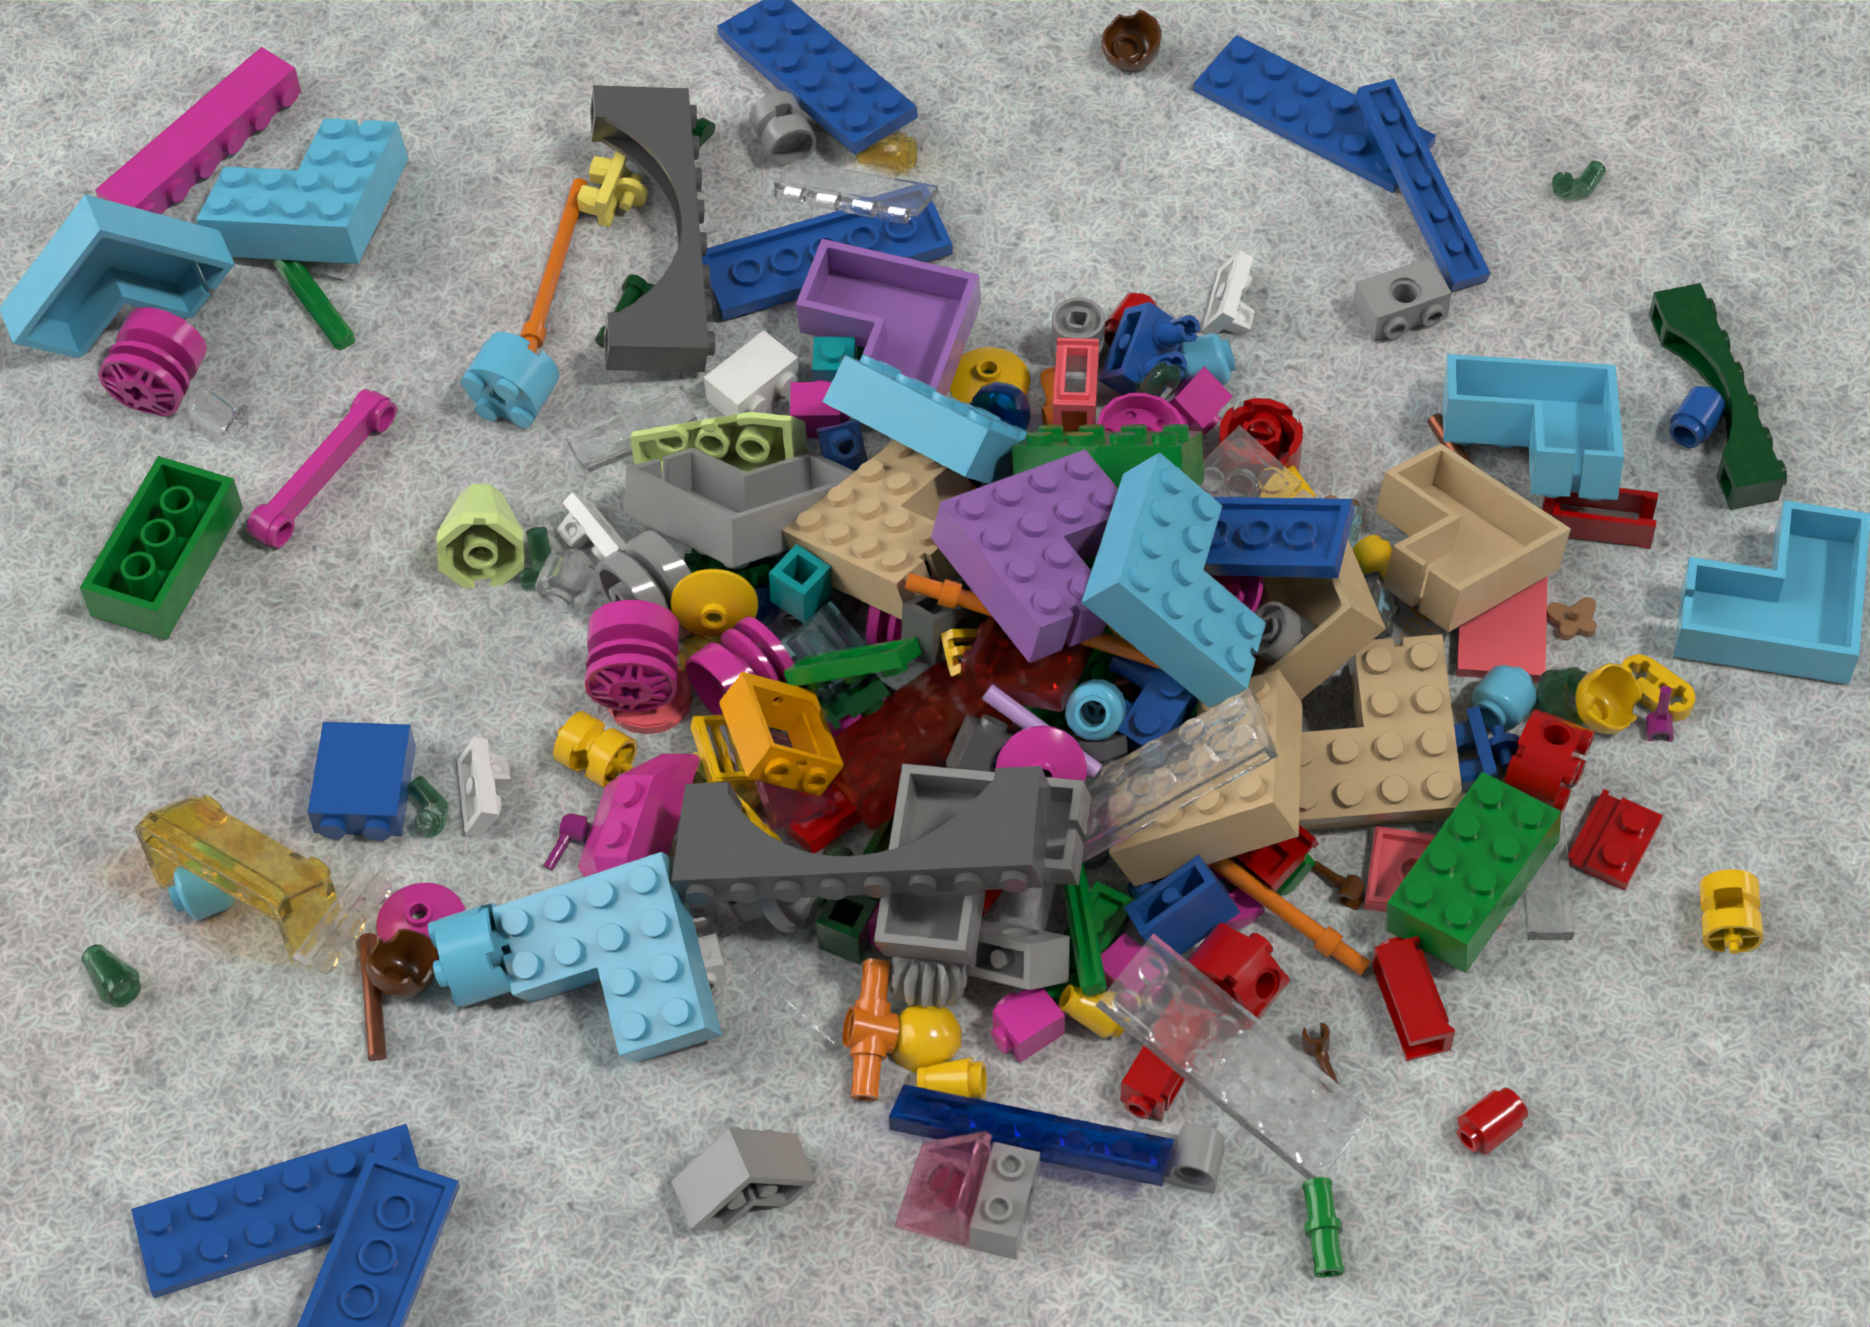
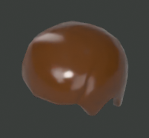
(1130, 36)
(402, 964)

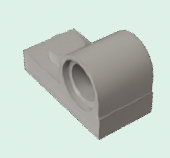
(1195, 1158)

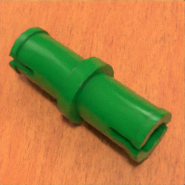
(1323, 1227)

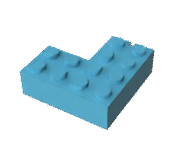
(312, 212)
(109, 259)
(1552, 407)
(924, 419)
(1155, 589)
(1786, 618)
(630, 935)

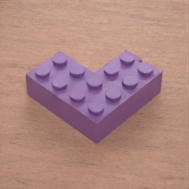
(894, 308)
(1026, 547)

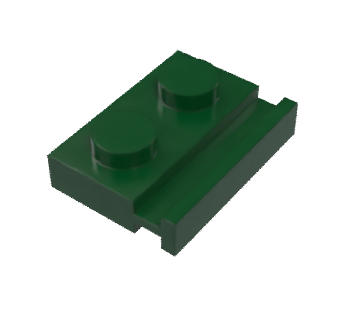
(854, 699)

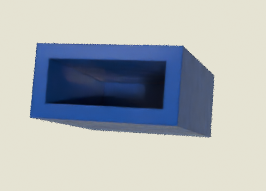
(361, 780)

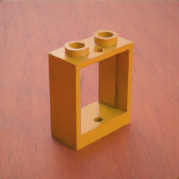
(749, 713)

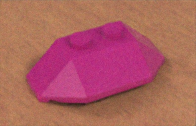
(638, 813)

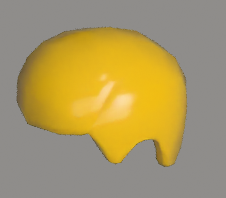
(1607, 699)
(926, 1037)

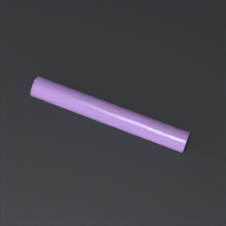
(1026, 719)

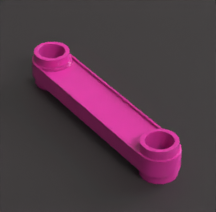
(274, 521)

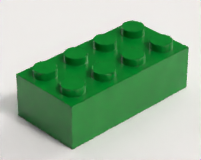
(1113, 450)
(161, 547)
(1474, 871)

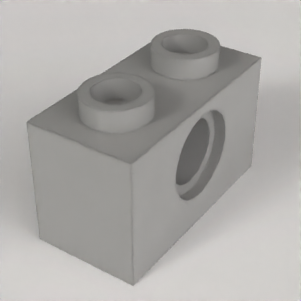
(1402, 300)
(1021, 956)
(1005, 1200)

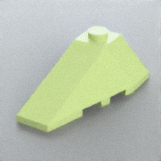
(738, 439)

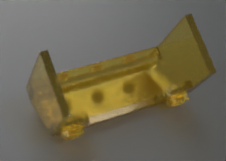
(239, 862)

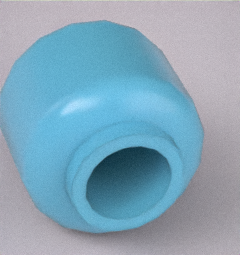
(1209, 352)
(1504, 696)
(1089, 724)
(197, 895)

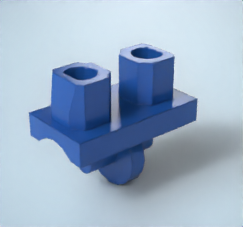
(843, 444)
(1473, 736)

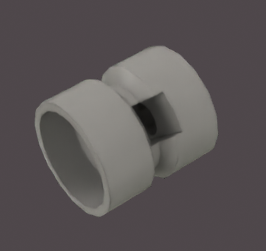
(782, 128)
(1078, 319)
(1282, 630)

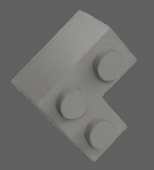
(742, 1172)

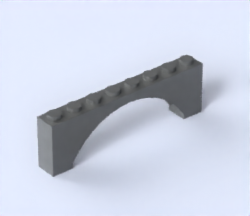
(670, 321)
(985, 847)

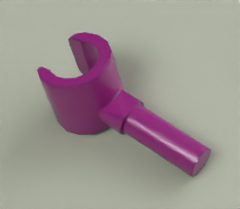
(1661, 720)
(571, 828)

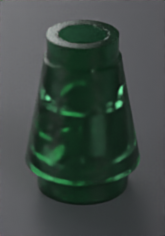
(111, 976)

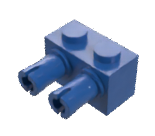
(1142, 341)
(1159, 707)
(1181, 906)

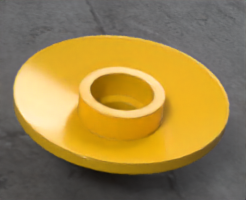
(970, 376)
(713, 601)

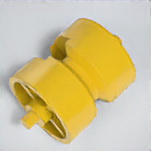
(588, 747)
(1731, 911)

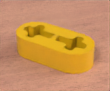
(1656, 678)

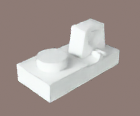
(1225, 307)
(586, 524)
(478, 777)

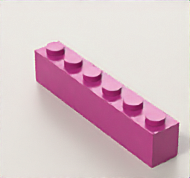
(204, 135)

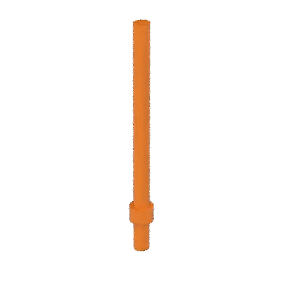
(534, 329)
(951, 595)
(1326, 941)

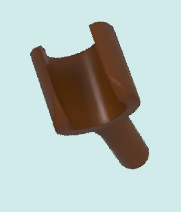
(1350, 888)
(1319, 1049)

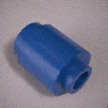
(1697, 416)

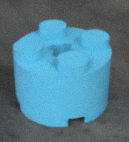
(510, 379)
(470, 955)

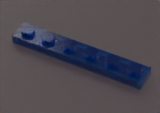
(1057, 1138)

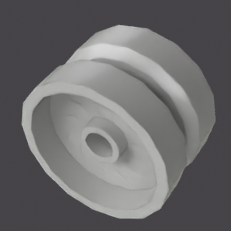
(643, 573)

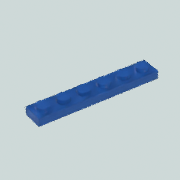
(1422, 185)

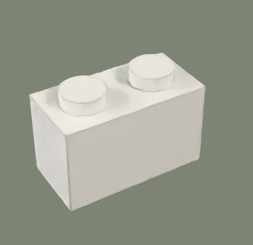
(752, 377)

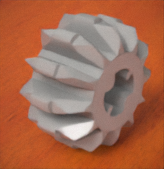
(927, 981)

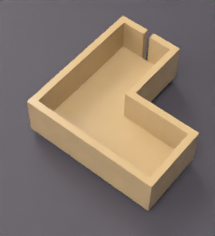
(881, 526)
(1467, 538)
(1339, 608)
(1404, 746)
(1240, 815)

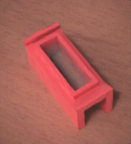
(1076, 378)

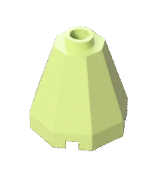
(477, 536)

